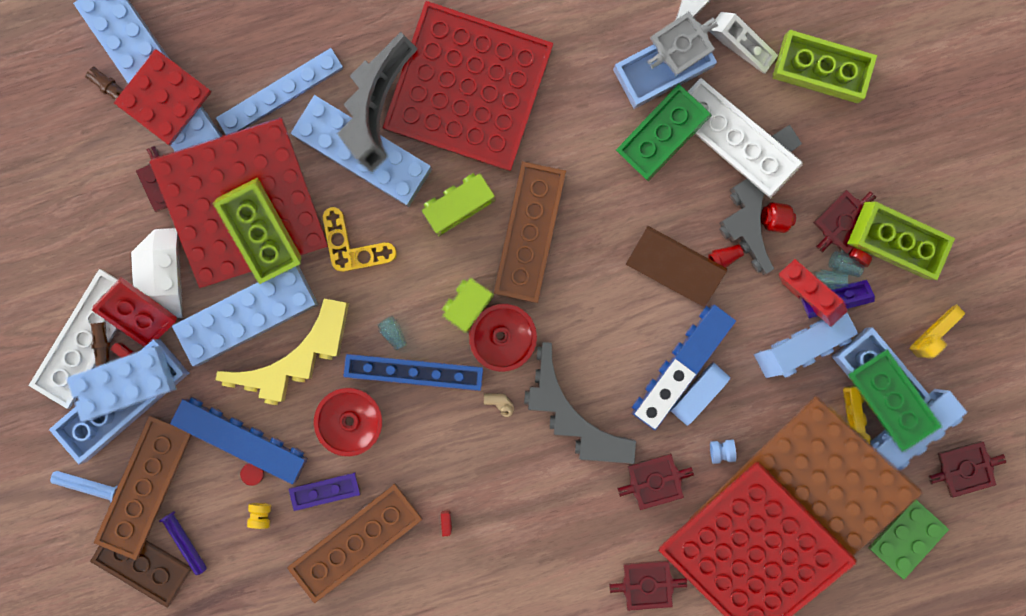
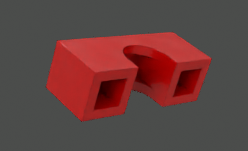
(816, 293)

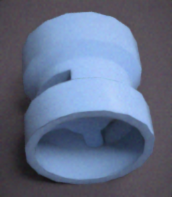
(724, 451)

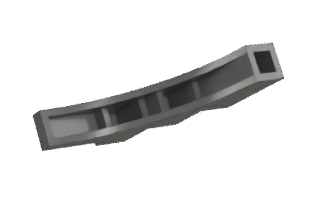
(366, 104)
(746, 222)
(593, 442)

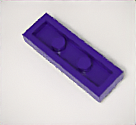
(853, 295)
(324, 491)

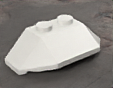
(158, 269)

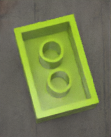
(458, 204)
(467, 305)

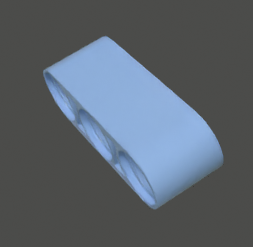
(700, 393)

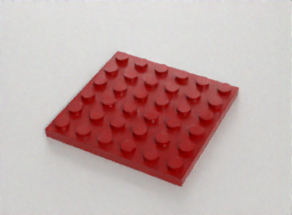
(468, 86)
(208, 170)
(757, 549)

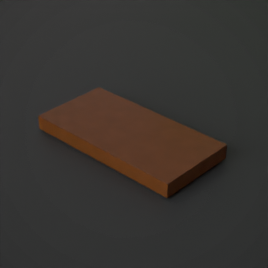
(676, 266)
(153, 574)

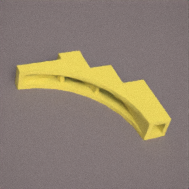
(273, 380)

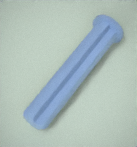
(83, 485)

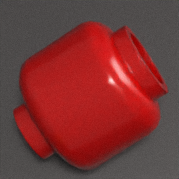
(778, 217)

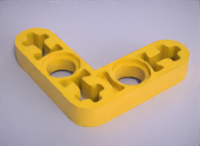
(352, 254)
(930, 342)

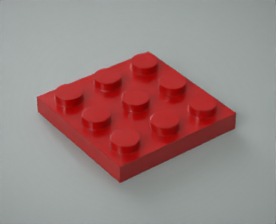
(162, 97)

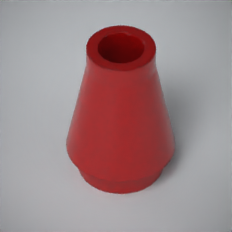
(727, 255)

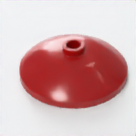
(513, 348)
(331, 423)

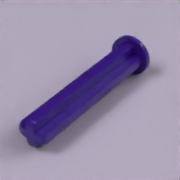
(183, 543)

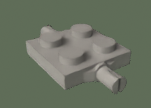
(682, 43)

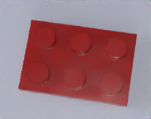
(134, 312)

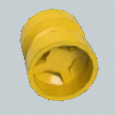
(259, 515)

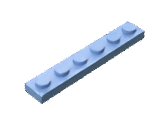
(280, 92)

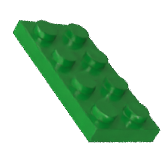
(663, 132)
(894, 401)

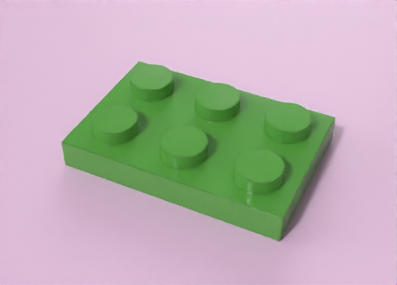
(908, 539)

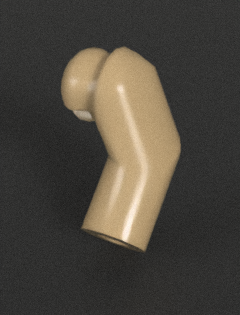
(501, 401)

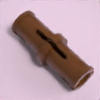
(106, 84)
(100, 343)

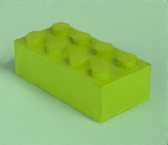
(824, 66)
(258, 231)
(901, 240)

